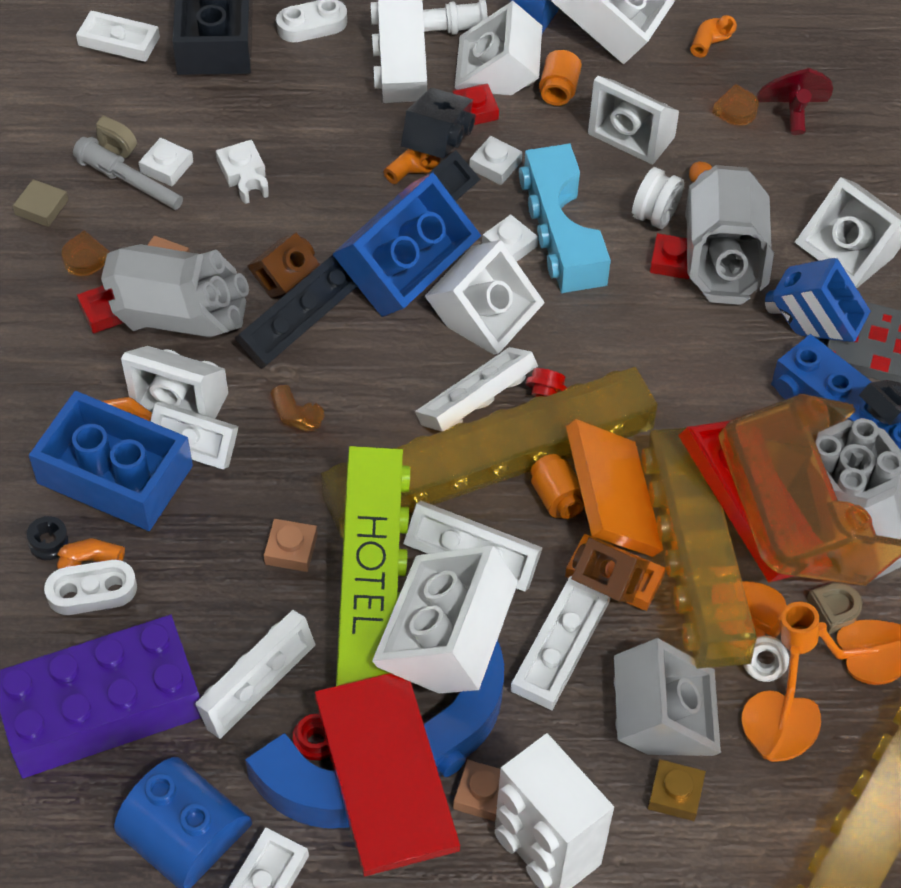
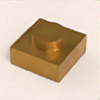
(676, 790)

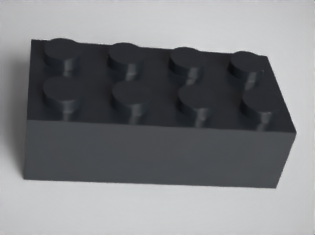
(213, 36)

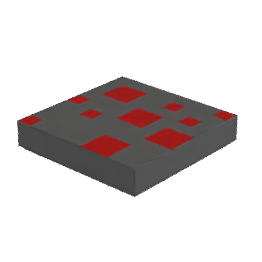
(877, 347)

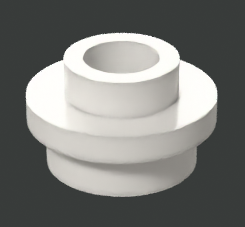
(770, 671)

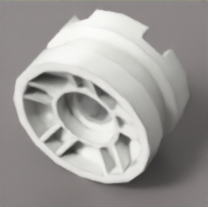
(658, 197)

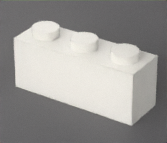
(401, 49)

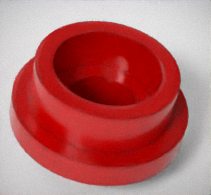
(545, 382)
(303, 731)

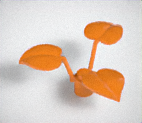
(786, 725)

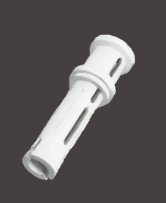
(454, 17)

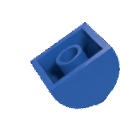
(179, 822)

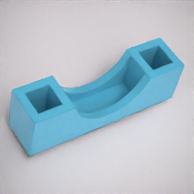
(575, 252)

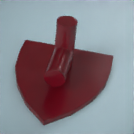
(798, 90)

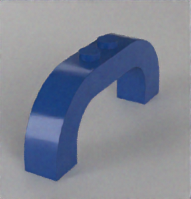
(313, 793)

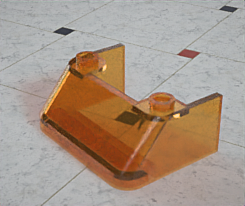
(792, 500)

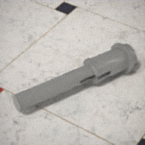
(91, 153)

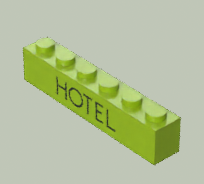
(370, 556)

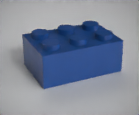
(407, 245)
(111, 460)

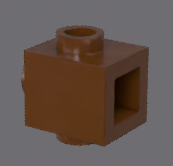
(284, 264)

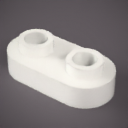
(311, 20)
(91, 585)

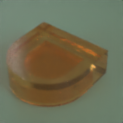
(737, 106)
(83, 255)

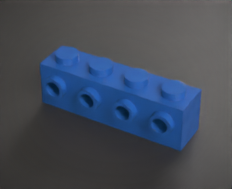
(820, 372)

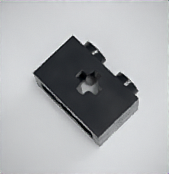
(437, 123)

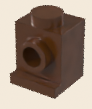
(625, 578)

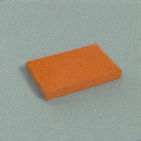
(613, 488)

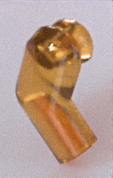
(302, 418)

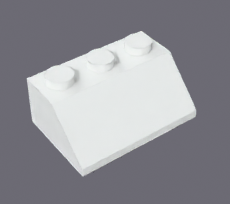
(448, 619)

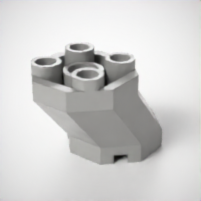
(728, 234)
(175, 290)
(865, 472)

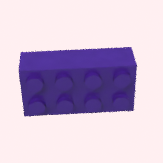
(97, 696)

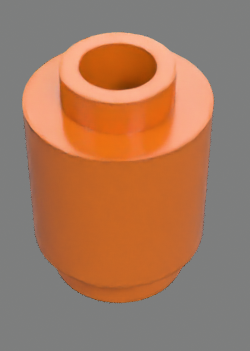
(560, 77)
(557, 486)

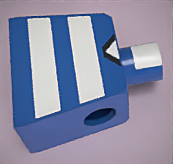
(819, 301)

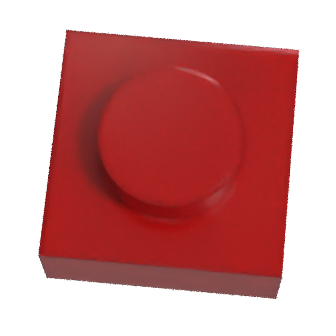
(483, 104)
(670, 256)
(97, 309)

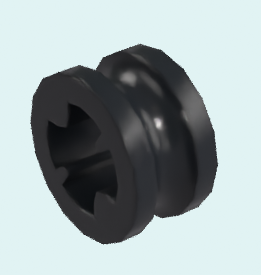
(44, 525)

